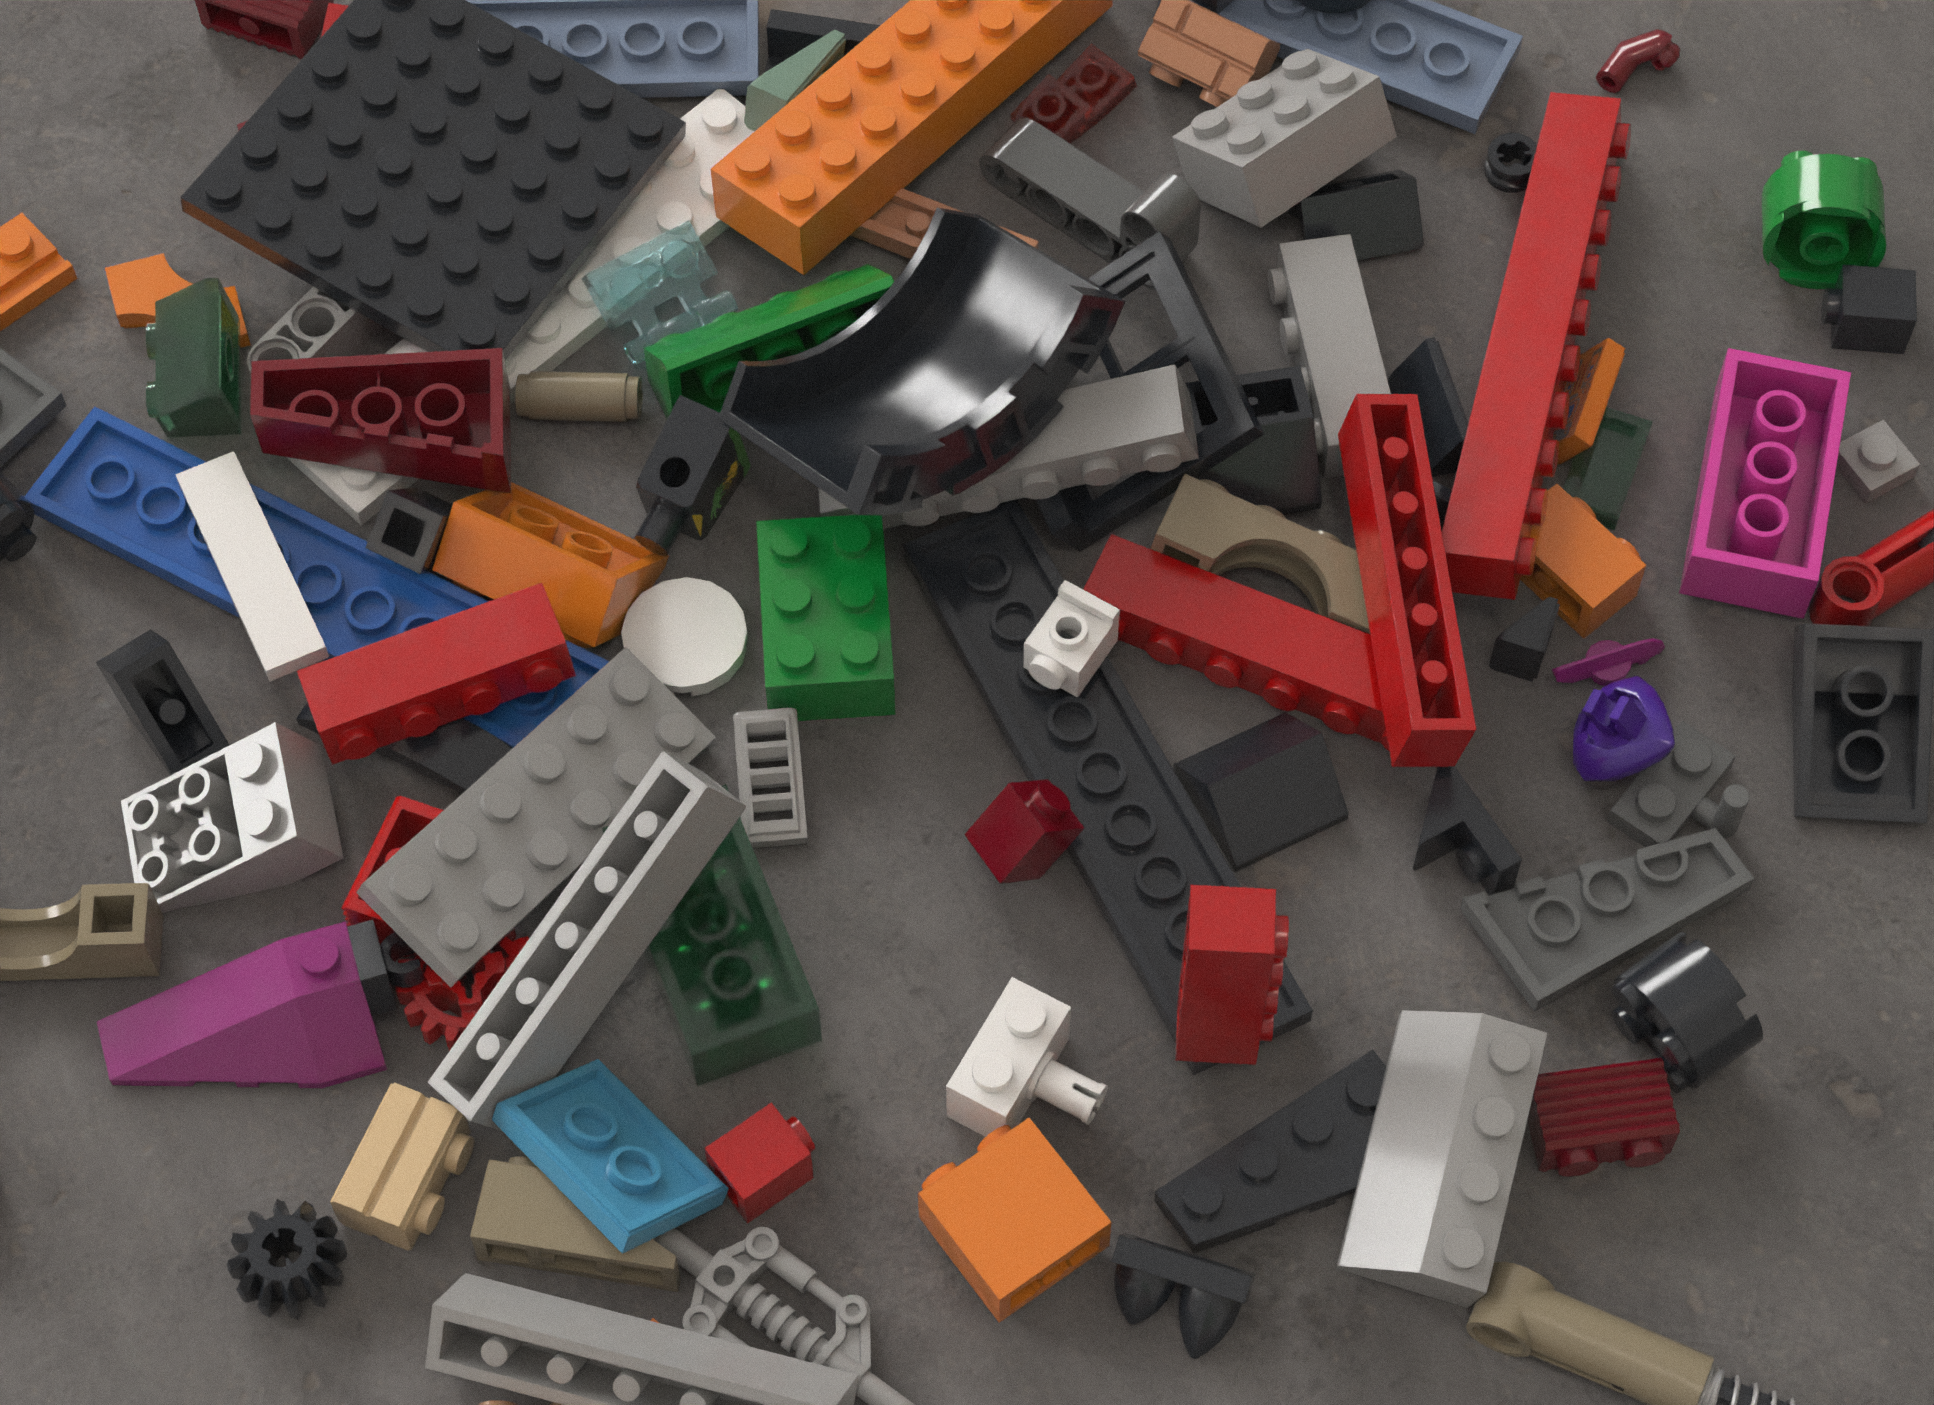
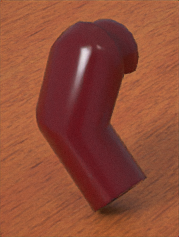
(1630, 53)

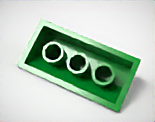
(705, 359)

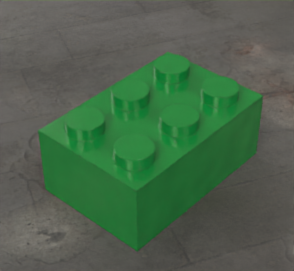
(826, 616)

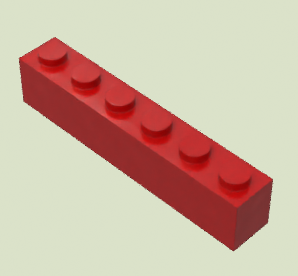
(1406, 582)
(1242, 637)

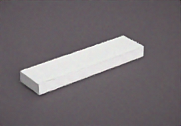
(252, 566)

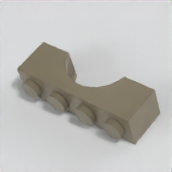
(1228, 533)
(92, 935)

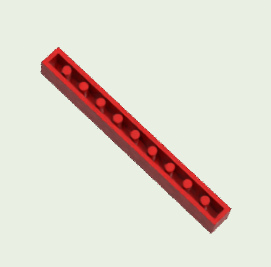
(1533, 346)

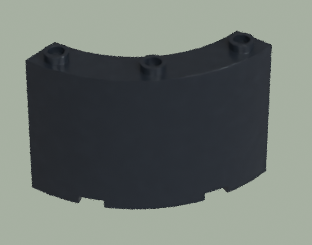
(935, 376)

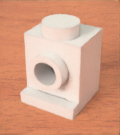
(1089, 632)

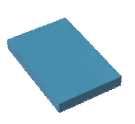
(610, 1155)

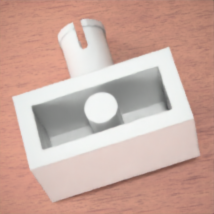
(1017, 1062)

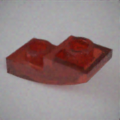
(1079, 96)

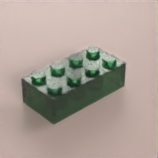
(732, 969)

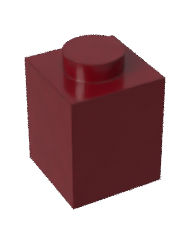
(1024, 830)

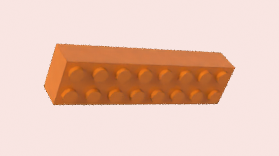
(885, 118)

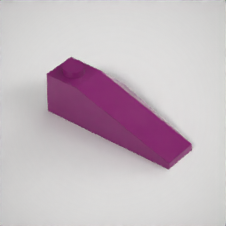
(260, 1019)

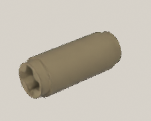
(579, 396)

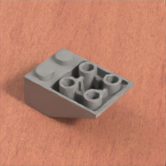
(235, 821)

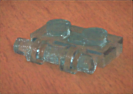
(651, 276)

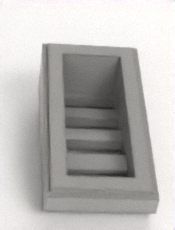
(766, 738)

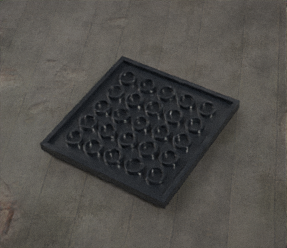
(435, 171)

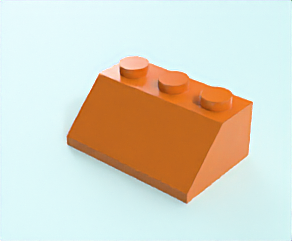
(522, 539)

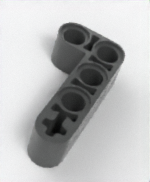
(1087, 197)

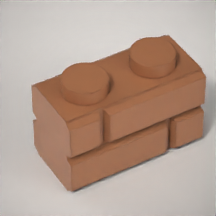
(1205, 50)

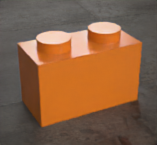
(1582, 564)

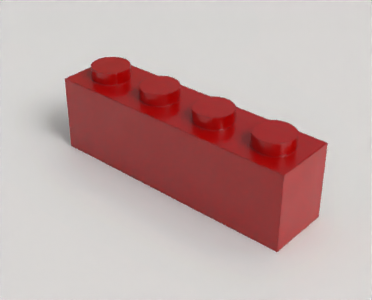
(436, 674)
(1229, 974)

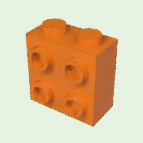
(1013, 1217)

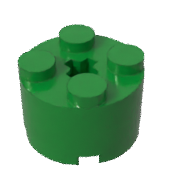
(1822, 216)

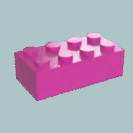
(1766, 483)

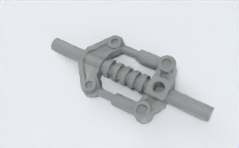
(728, 1283)

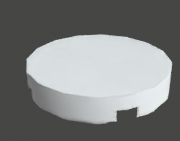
(687, 634)

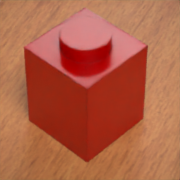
(762, 1161)

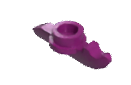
(1608, 661)

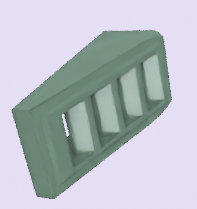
(789, 78)

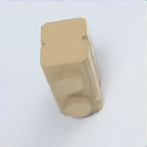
(403, 1167)

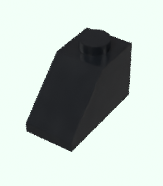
(162, 701)

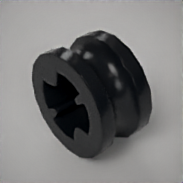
(1506, 149)

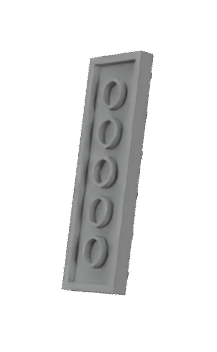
(530, 817)

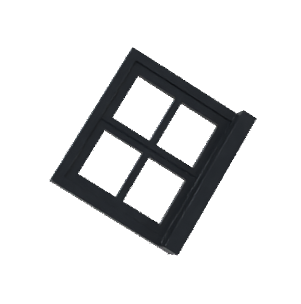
(1075, 512)

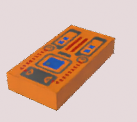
(1589, 397)

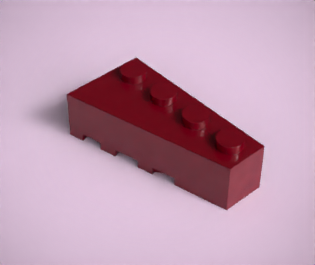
(391, 414)

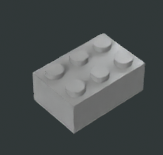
(1284, 136)

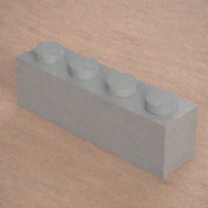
(1328, 333)

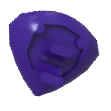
(1621, 731)

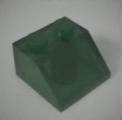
(195, 362)

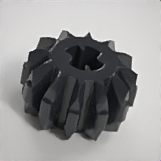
(277, 1237)

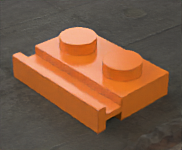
(28, 269)

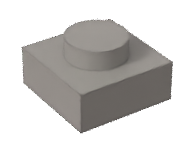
(1875, 461)

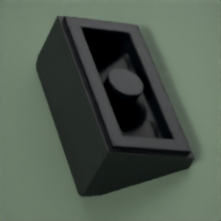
(1441, 410)

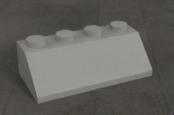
(1442, 1153)

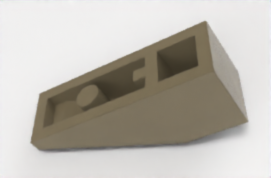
(535, 1226)

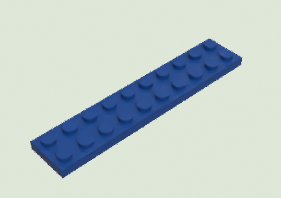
(124, 496)

